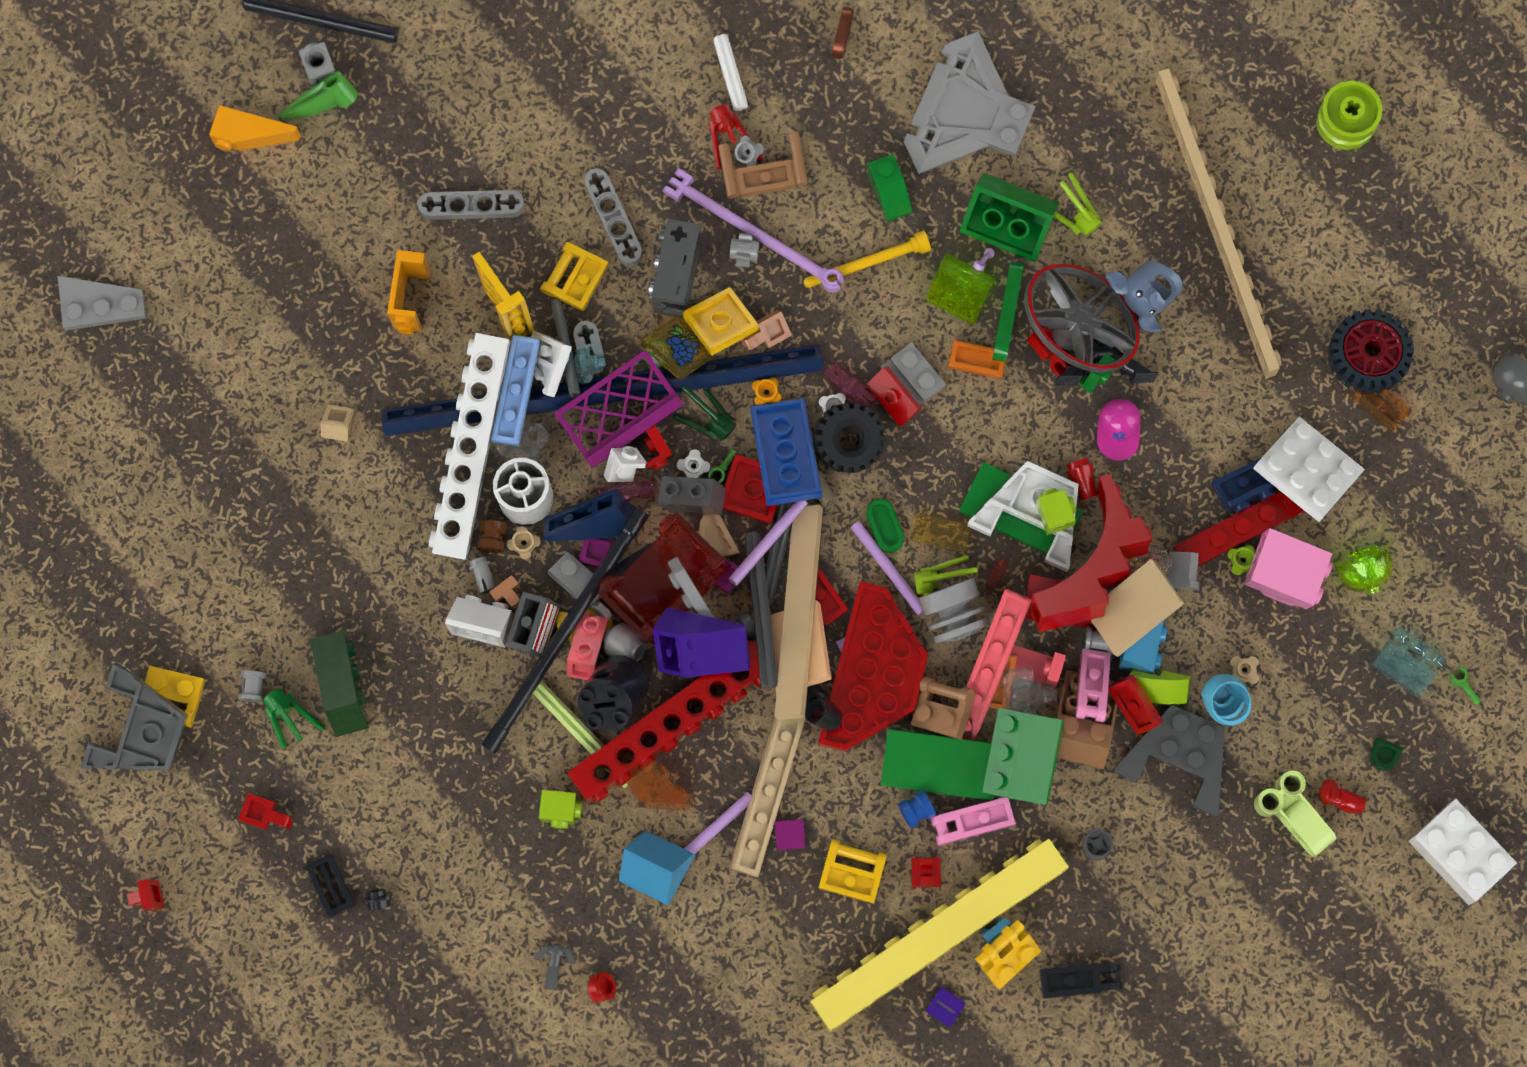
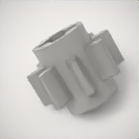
(744, 250)

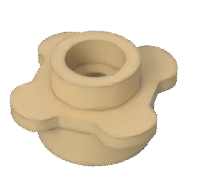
(523, 534)
(1250, 664)

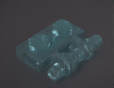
(1404, 668)

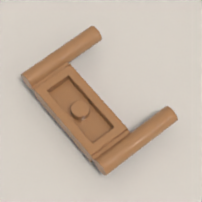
(764, 177)

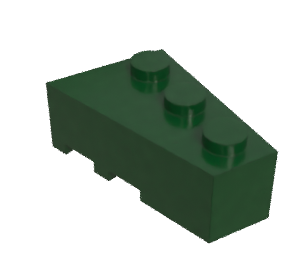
(339, 684)

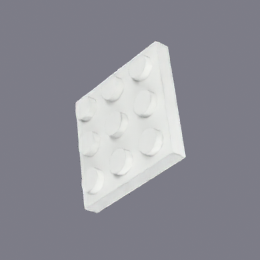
(1308, 469)

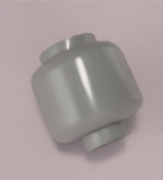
(623, 641)

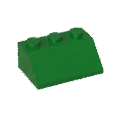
(1009, 217)
(1023, 756)

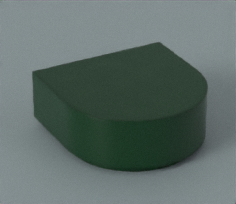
(1384, 755)

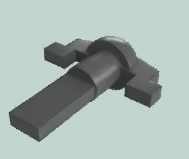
(556, 951)

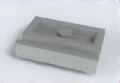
(915, 373)

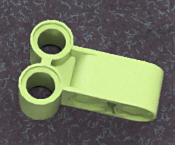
(1297, 814)

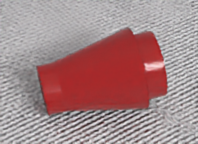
(1082, 474)

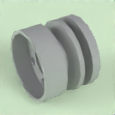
(954, 611)

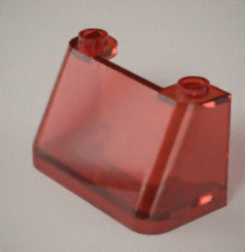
(645, 587)

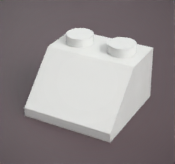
(480, 621)

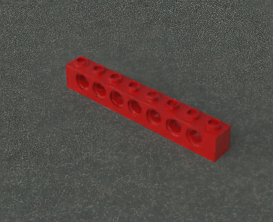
(676, 707)

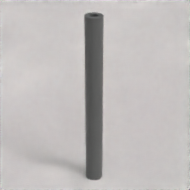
(562, 333)

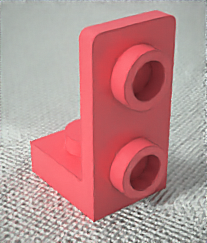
(586, 646)
(1045, 668)

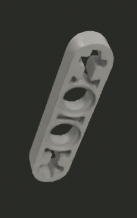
(471, 201)
(611, 218)

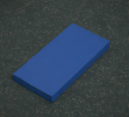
(785, 452)

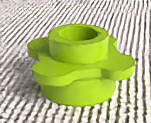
(1236, 554)

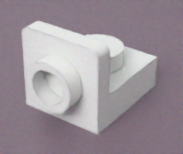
(623, 464)

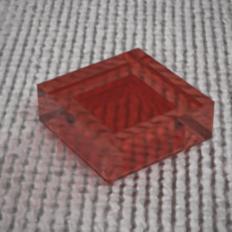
(997, 575)

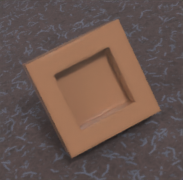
(506, 592)

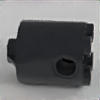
(613, 693)

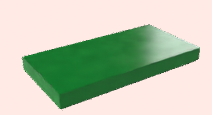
(985, 486)
(935, 763)

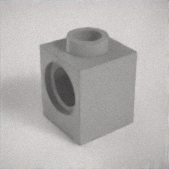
(314, 52)

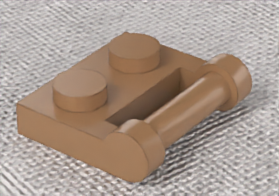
(940, 717)

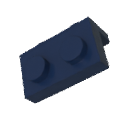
(1242, 487)

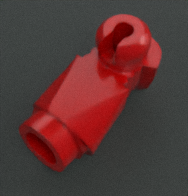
(1341, 798)

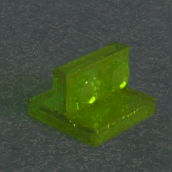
(960, 289)

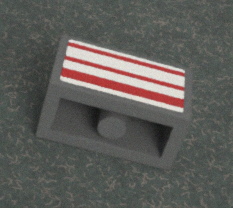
(533, 624)

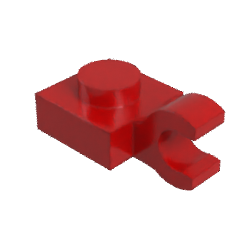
(1056, 363)
(261, 812)

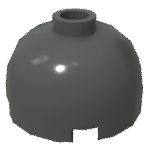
(1511, 378)

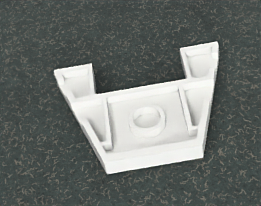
(1019, 499)

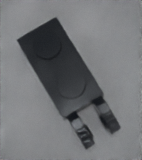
(1076, 980)

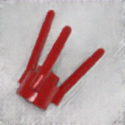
(724, 121)

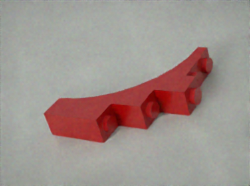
(1085, 592)

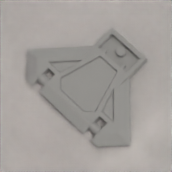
(966, 109)

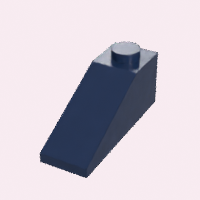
(593, 519)

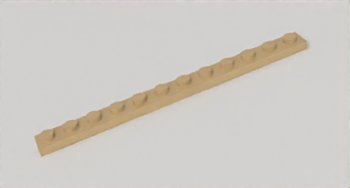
(1222, 232)

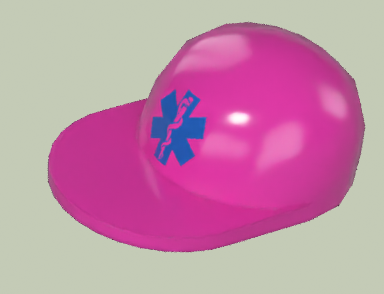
(1118, 429)

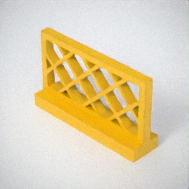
(510, 309)

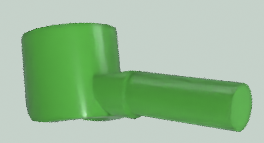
(723, 466)
(1464, 685)

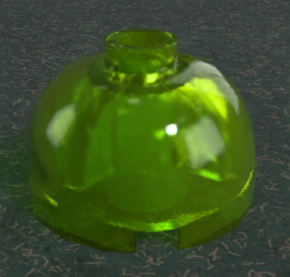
(1366, 569)

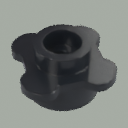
(378, 899)

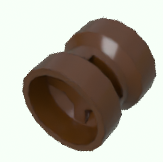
(491, 538)

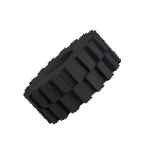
(870, 438)

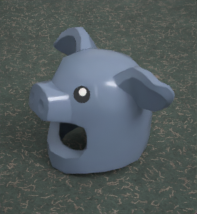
(1145, 294)

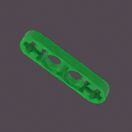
(1008, 311)

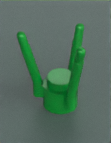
(279, 705)

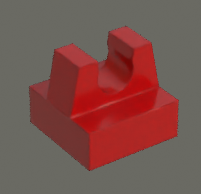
(925, 872)
(147, 896)

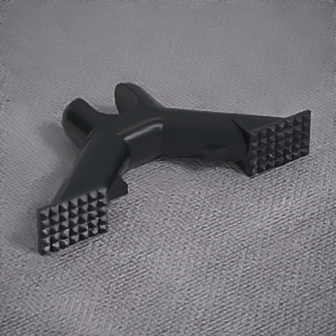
(1136, 371)

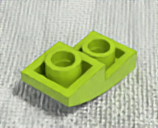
(1164, 689)

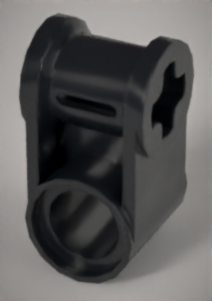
(821, 710)

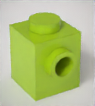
(1056, 510)
(559, 808)

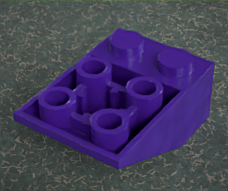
(699, 644)

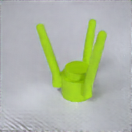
(1087, 219)
(927, 578)

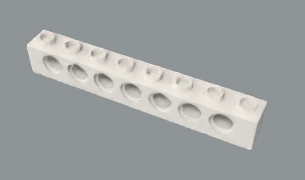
(480, 347)

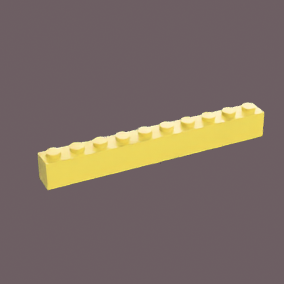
(938, 935)

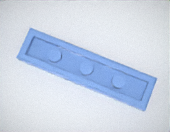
(515, 390)

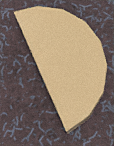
(716, 533)

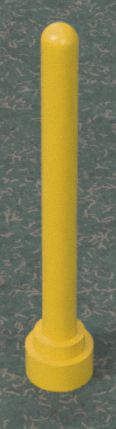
(918, 243)

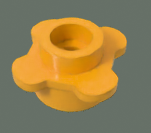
(766, 384)

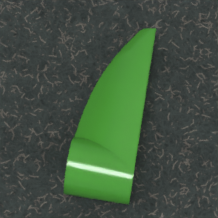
(325, 95)

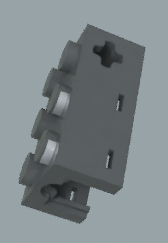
(675, 267)

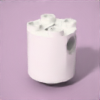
(523, 505)

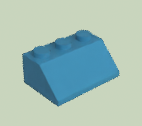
(1144, 653)

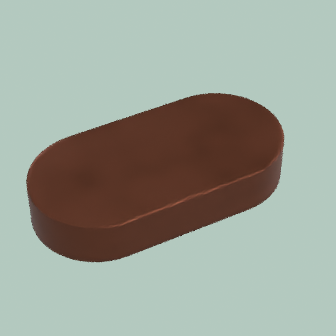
(842, 32)

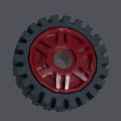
(1376, 332)

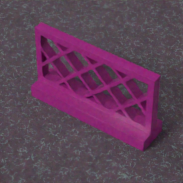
(632, 429)

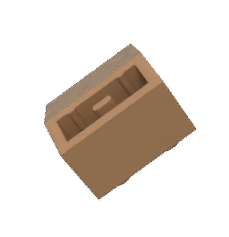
(1084, 739)

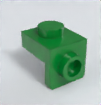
(1090, 382)

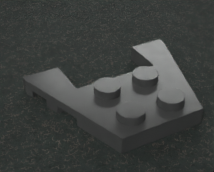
(150, 730)
(1186, 744)

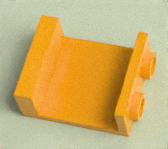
(407, 265)

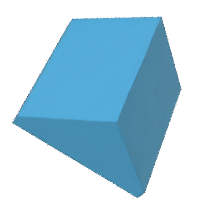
(654, 866)

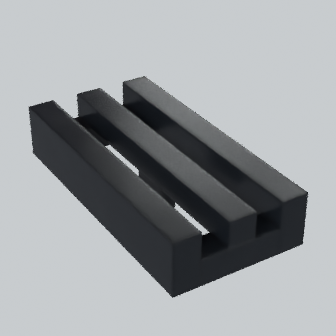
(340, 907)

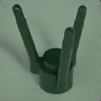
(720, 423)

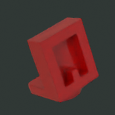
(655, 442)

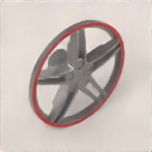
(1080, 320)

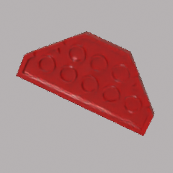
(876, 670)

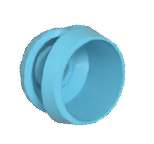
(1236, 694)

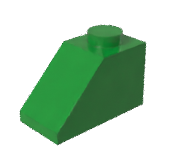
(889, 187)

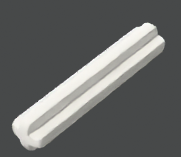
(730, 72)

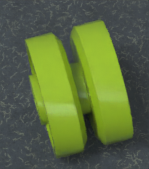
(1349, 115)

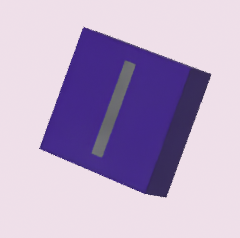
(945, 1007)

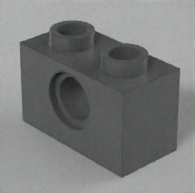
(691, 495)

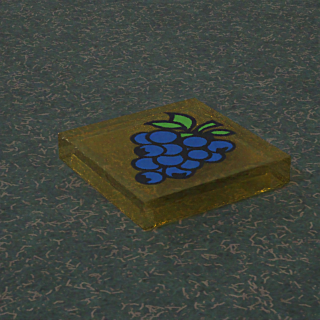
(676, 348)

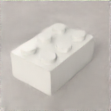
(1462, 852)

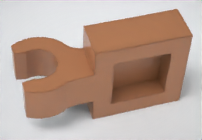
(771, 331)

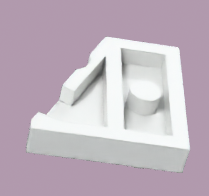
(550, 362)

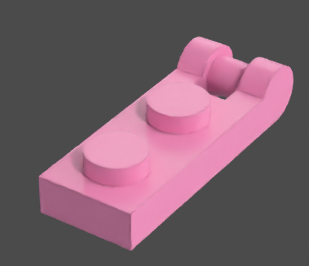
(1093, 684)
(974, 821)

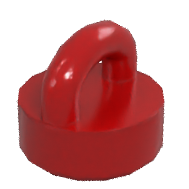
(601, 987)

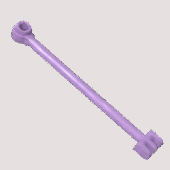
(684, 188)

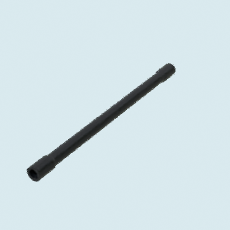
(501, 728)

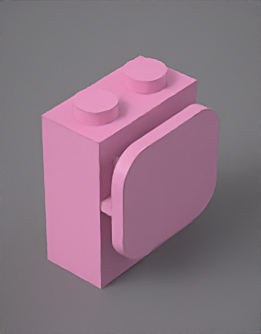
(1289, 569)

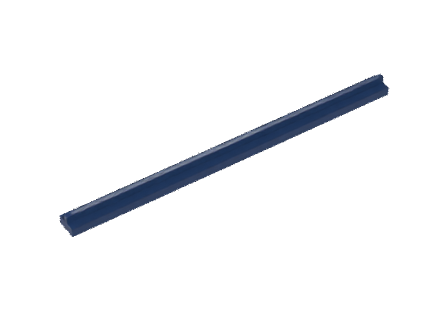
(710, 374)

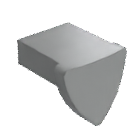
(1184, 570)

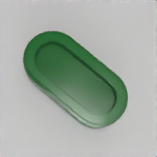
(885, 525)

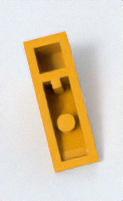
(247, 131)

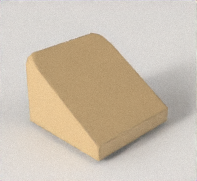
(337, 422)

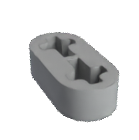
(594, 338)

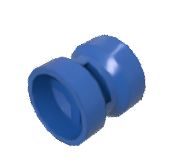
(916, 809)

